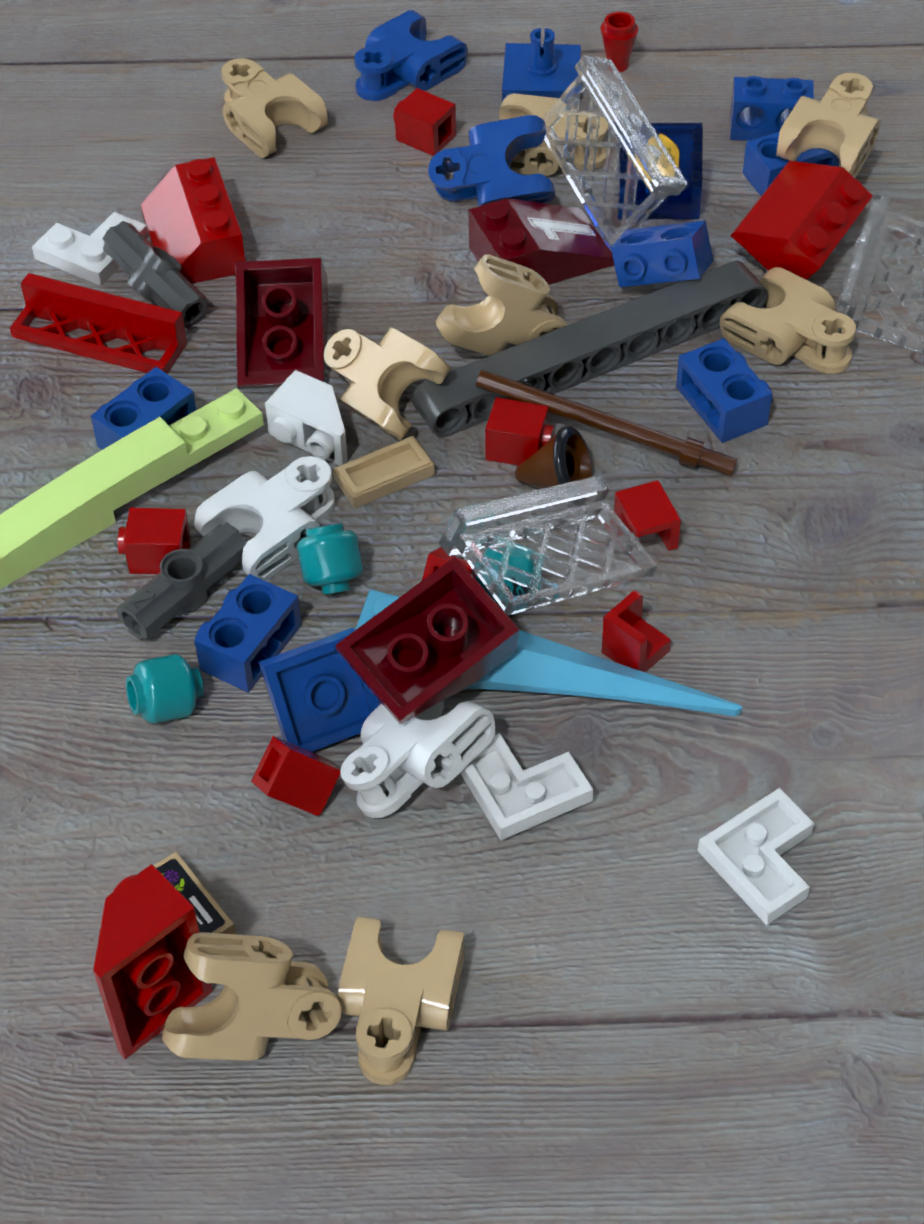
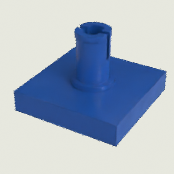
(539, 67)
(317, 694)

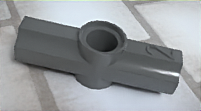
(154, 272)
(182, 581)

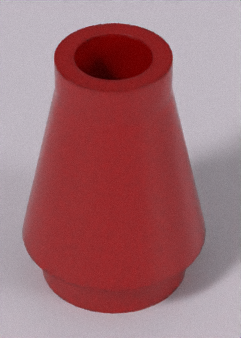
(618, 38)

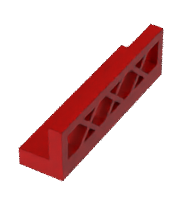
(105, 318)

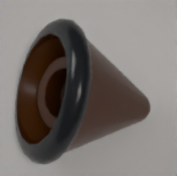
(558, 461)

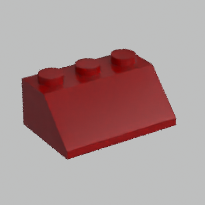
(802, 217)
(195, 221)
(142, 958)

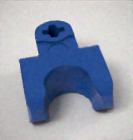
(400, 56)
(485, 165)

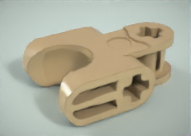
(260, 103)
(833, 124)
(540, 158)
(512, 313)
(796, 323)
(381, 374)
(397, 998)
(260, 999)

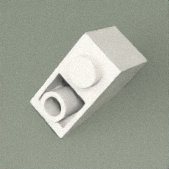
(308, 417)

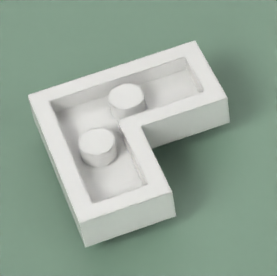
(82, 253)
(525, 798)
(749, 852)

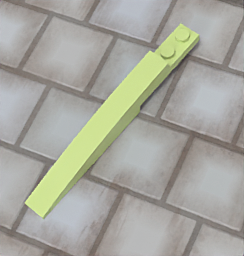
(85, 496)

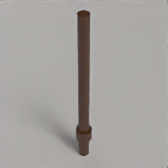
(690, 451)

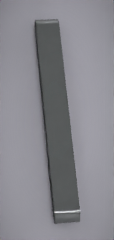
(591, 346)

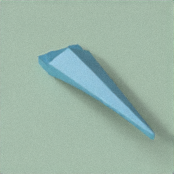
(559, 669)

